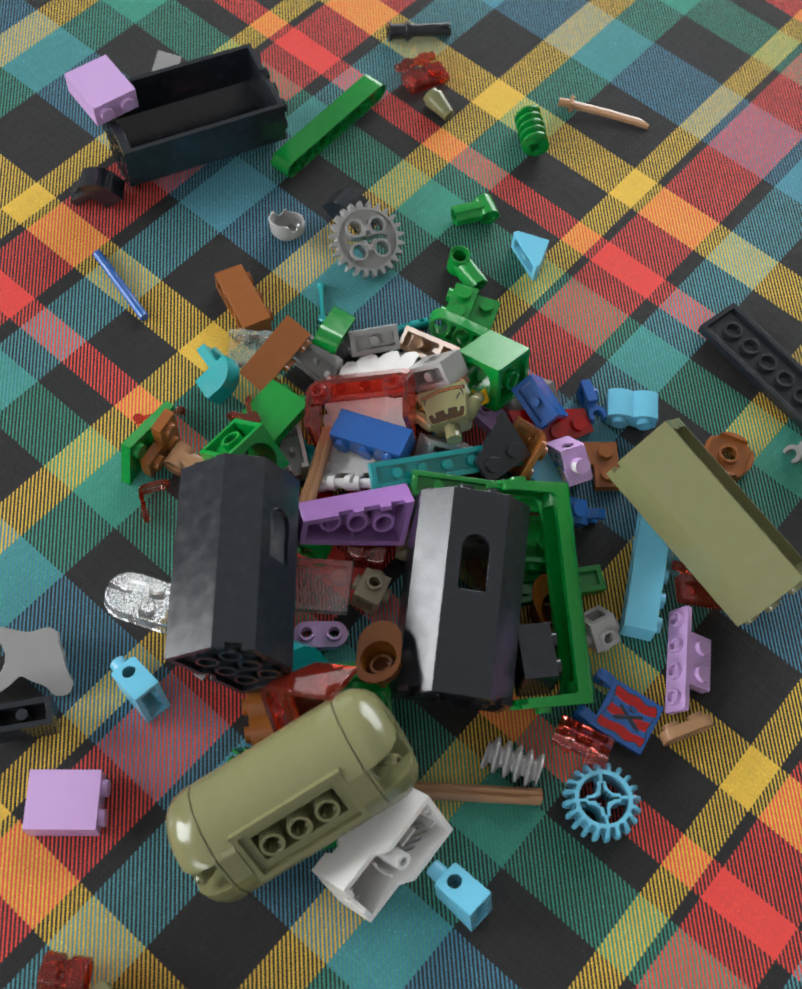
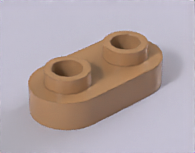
(695, 724)

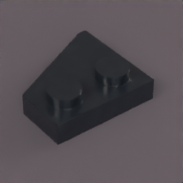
(500, 450)

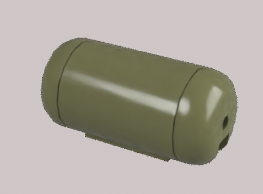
(290, 795)

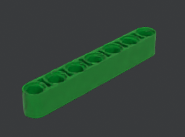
(328, 126)

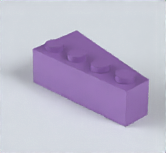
(357, 518)

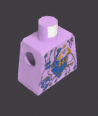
(570, 461)

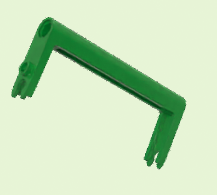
(564, 592)

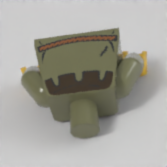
(450, 410)

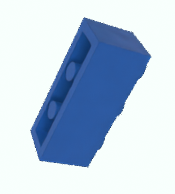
(371, 437)

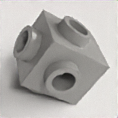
(601, 629)

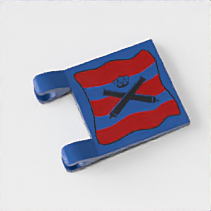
(623, 713)

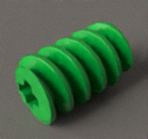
(531, 130)

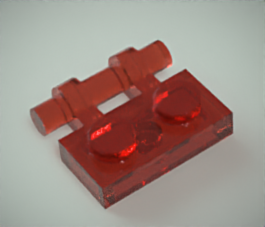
(424, 77)
(689, 589)
(583, 741)

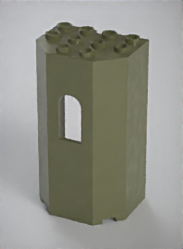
(709, 522)

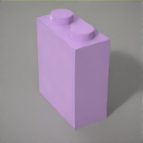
(101, 90)
(65, 802)

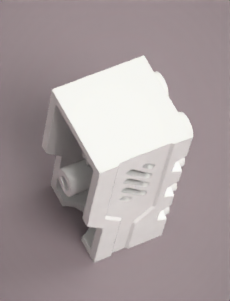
(374, 856)

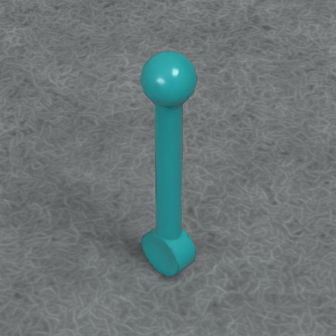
(321, 285)

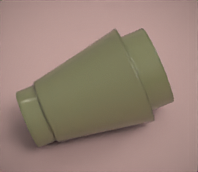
(437, 102)

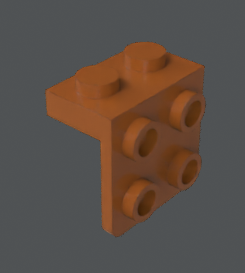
(536, 443)

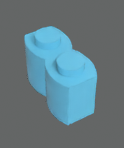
(631, 408)

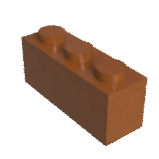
(243, 300)
(276, 353)

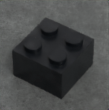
(536, 660)

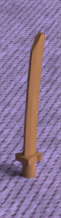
(572, 104)

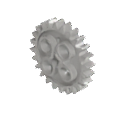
(361, 219)

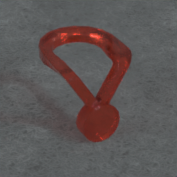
(251, 415)
(158, 486)

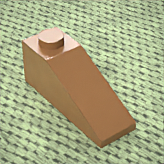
(423, 343)

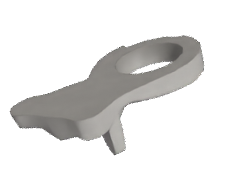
(35, 657)

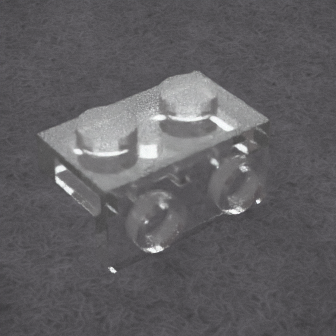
(245, 343)

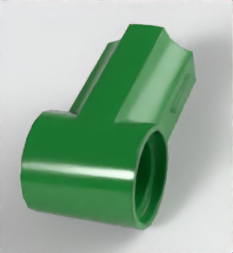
(481, 209)
(463, 267)

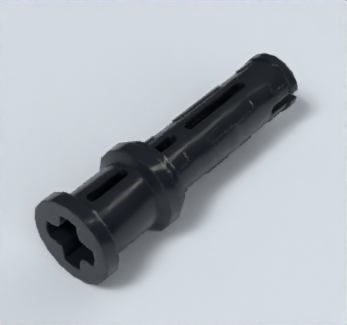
(407, 30)

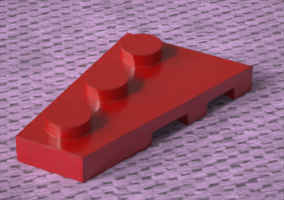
(575, 425)

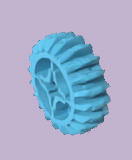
(613, 800)

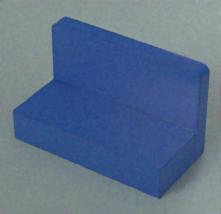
(539, 401)

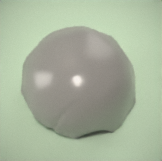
(286, 225)

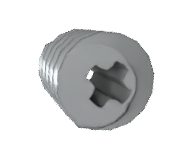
(513, 761)

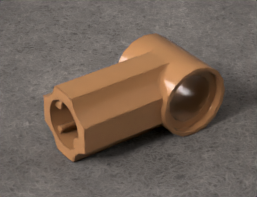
(180, 457)

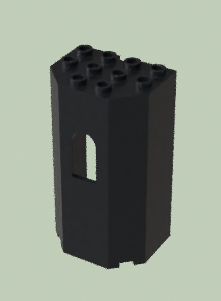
(197, 115)
(234, 571)
(454, 639)

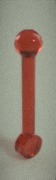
(138, 418)

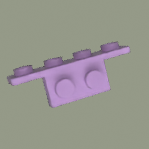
(686, 661)

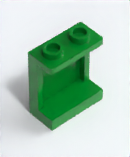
(278, 409)

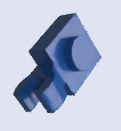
(588, 398)
(584, 515)

